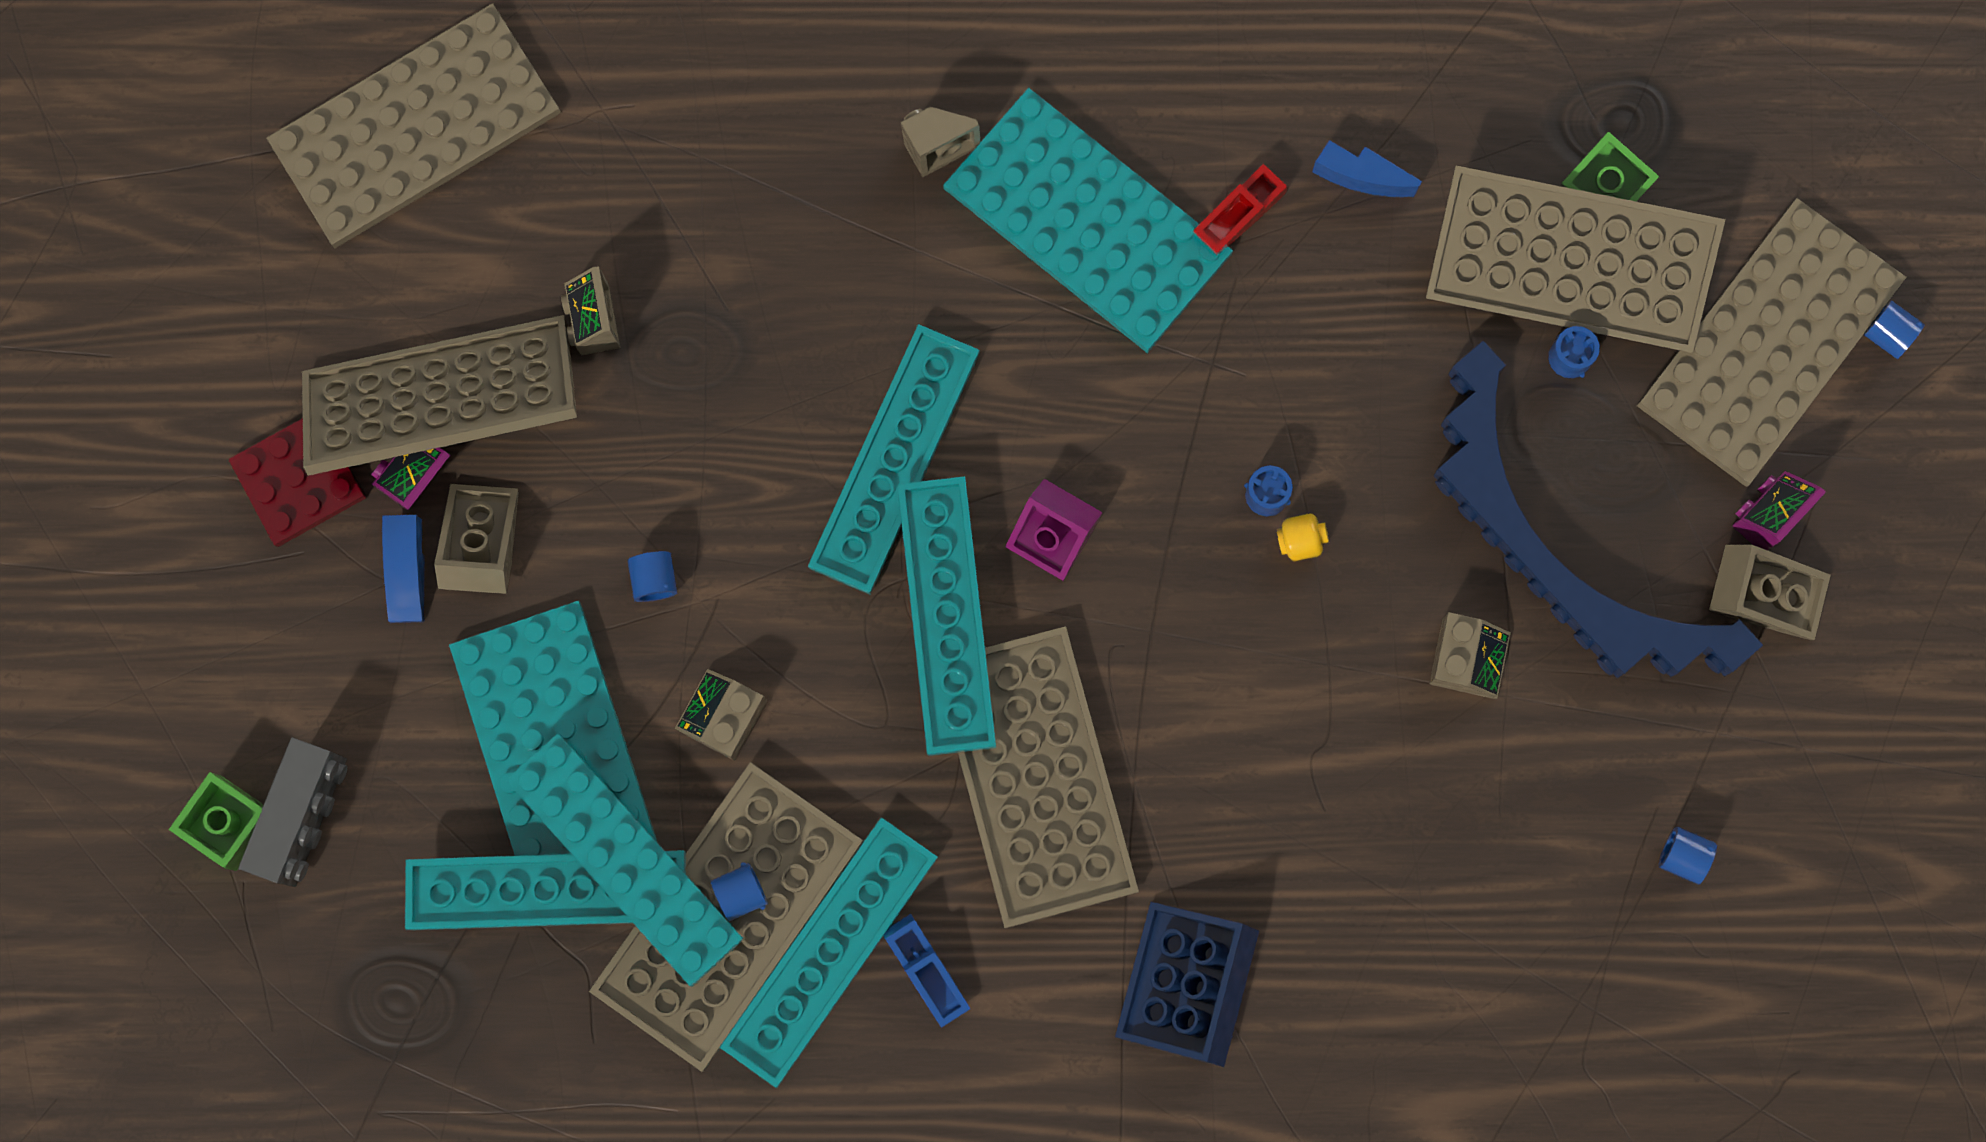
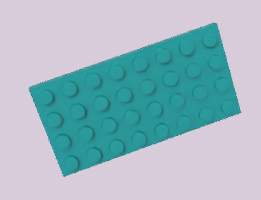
(1086, 219)
(524, 690)

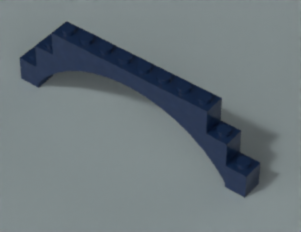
(1606, 627)

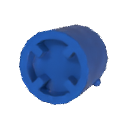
(1894, 329)
(1574, 352)
(1268, 490)
(652, 576)
(1687, 855)
(739, 892)

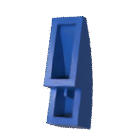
(1364, 173)
(403, 567)
(926, 970)

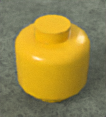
(1302, 537)

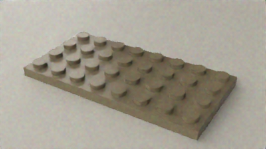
(413, 125)
(1575, 258)
(1772, 342)
(437, 395)
(1044, 787)
(797, 862)

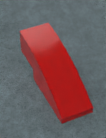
(1241, 209)

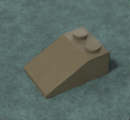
(477, 539)
(1769, 591)

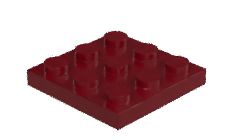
(284, 493)

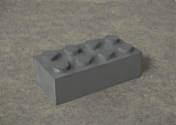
(294, 813)

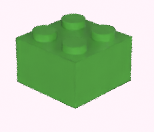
(1611, 171)
(219, 821)

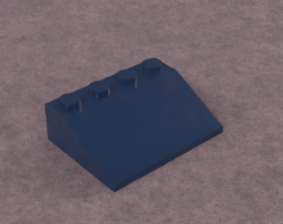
(1187, 983)

